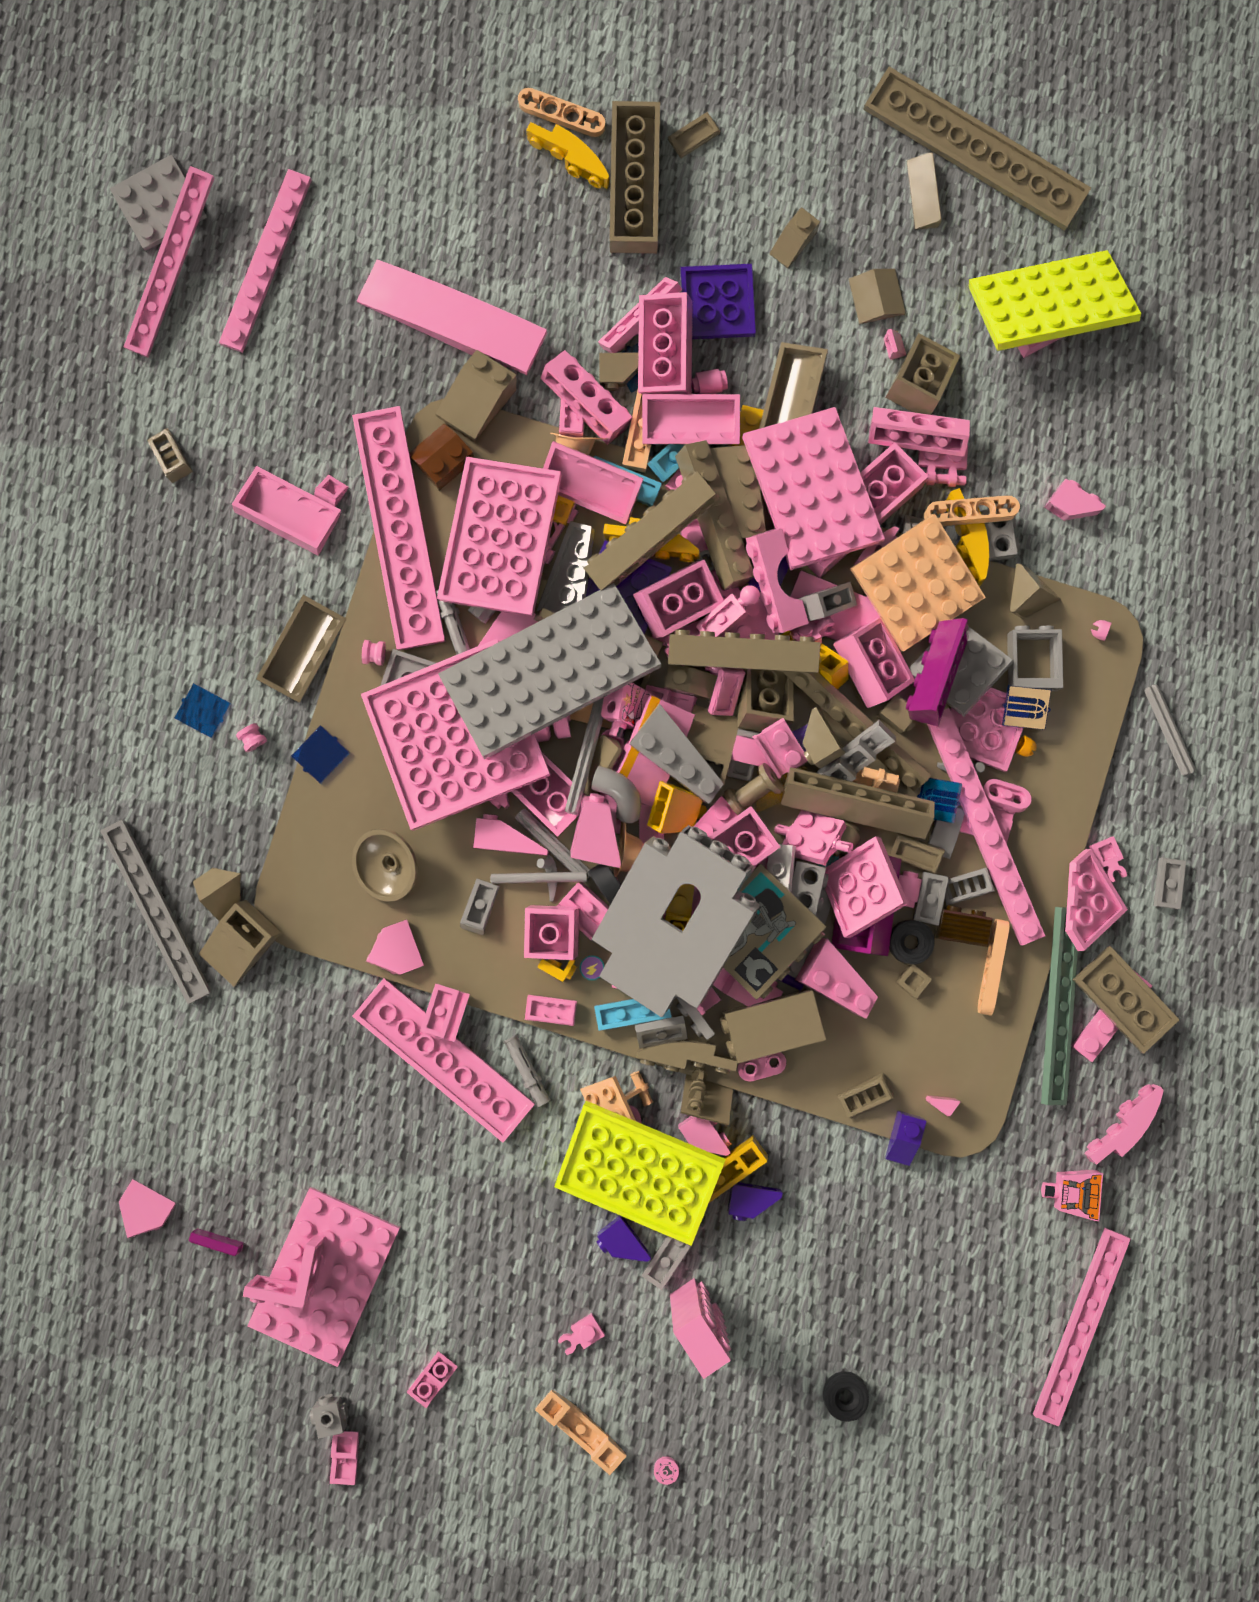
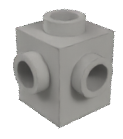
(329, 1415)

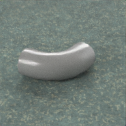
(621, 790)

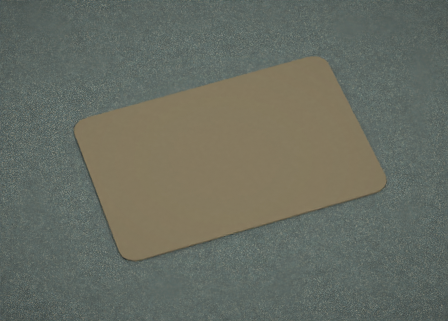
(919, 1044)

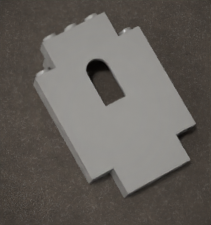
(653, 957)

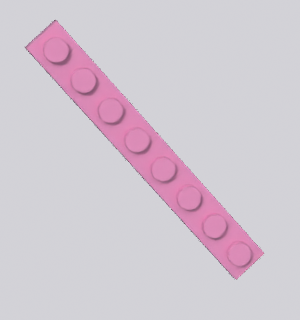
(169, 261)
(265, 261)
(1081, 1327)

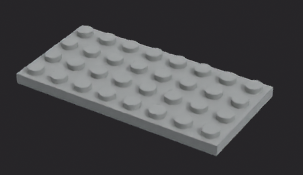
(549, 670)

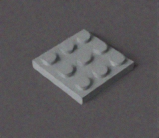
(150, 200)
(977, 672)

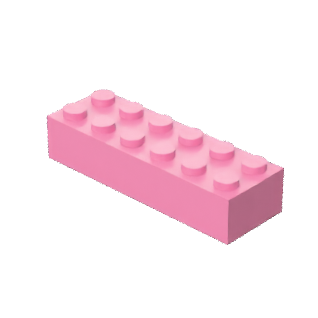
(890, 484)
(700, 1327)

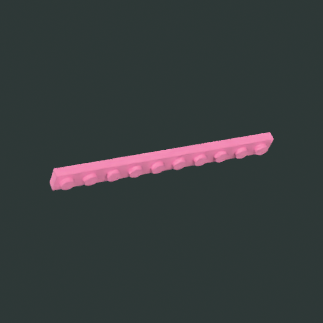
(986, 830)

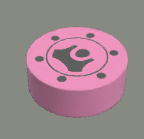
(666, 1470)

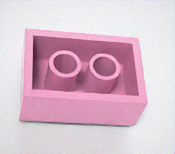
(678, 599)

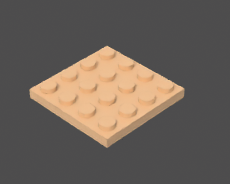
(917, 582)

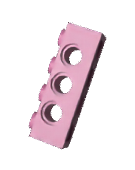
(557, 377)
(919, 431)

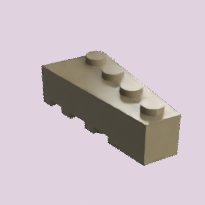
(741, 489)

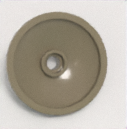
(376, 869)

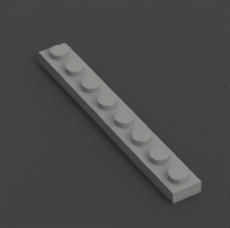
(156, 911)

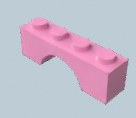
(766, 553)

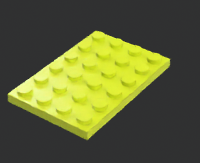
(1053, 300)
(639, 1173)

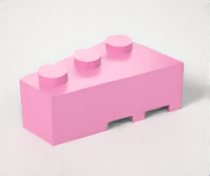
(836, 979)

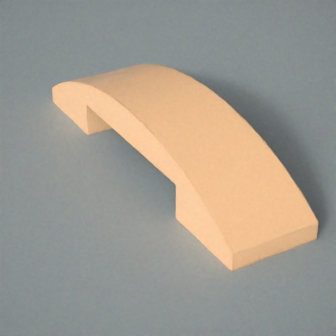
(582, 1430)

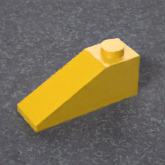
(831, 665)
(739, 1164)

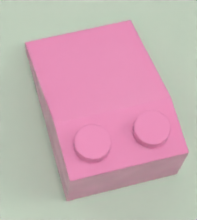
(549, 798)

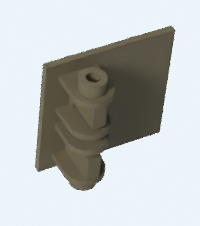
(705, 1098)

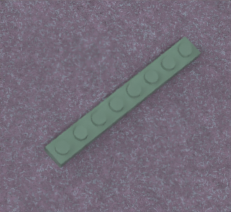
(1059, 1014)

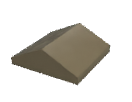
(876, 295)

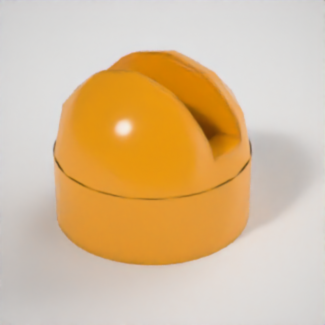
(1025, 746)

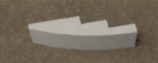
(859, 752)

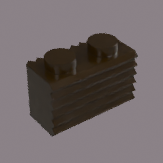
(964, 927)

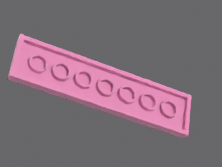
(444, 1063)

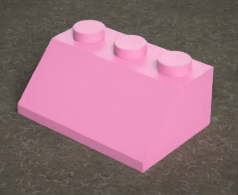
(874, 662)
(747, 837)

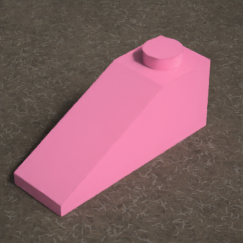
(498, 836)

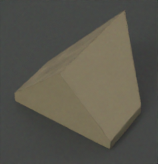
(1029, 593)
(218, 891)

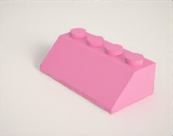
(665, 344)

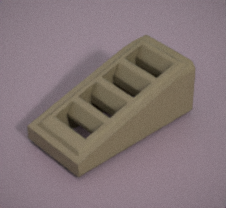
(178, 468)
(878, 1100)

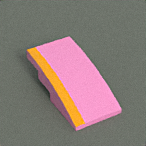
(638, 768)

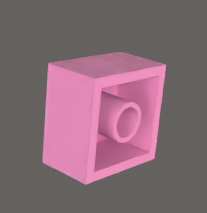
(551, 932)

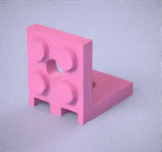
(285, 1292)

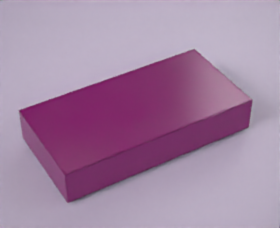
(216, 1242)

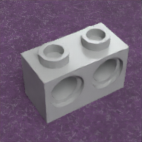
(1004, 535)
(800, 887)

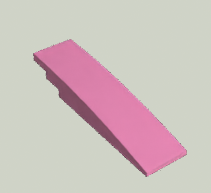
(452, 316)

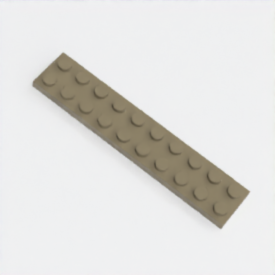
(976, 148)

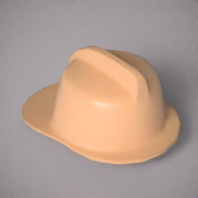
(582, 445)
(628, 850)

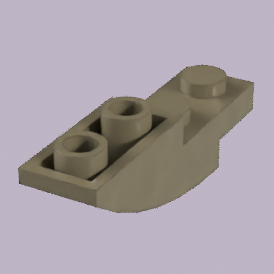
(677, 1053)

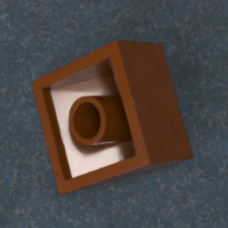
(441, 456)

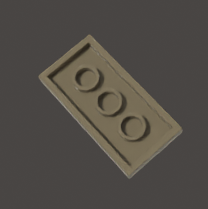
(1126, 999)

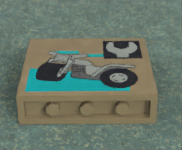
(773, 937)

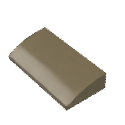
(794, 383)
(301, 648)

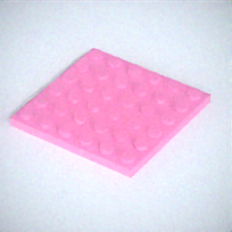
(434, 754)

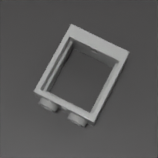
(1048, 632)

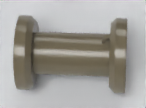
(754, 790)

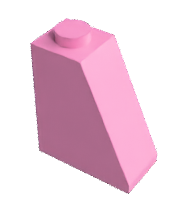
(595, 833)

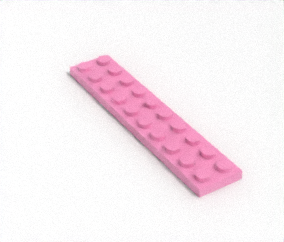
(398, 528)

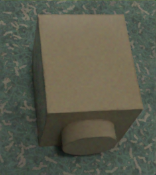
(896, 715)

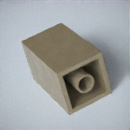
(772, 1026)

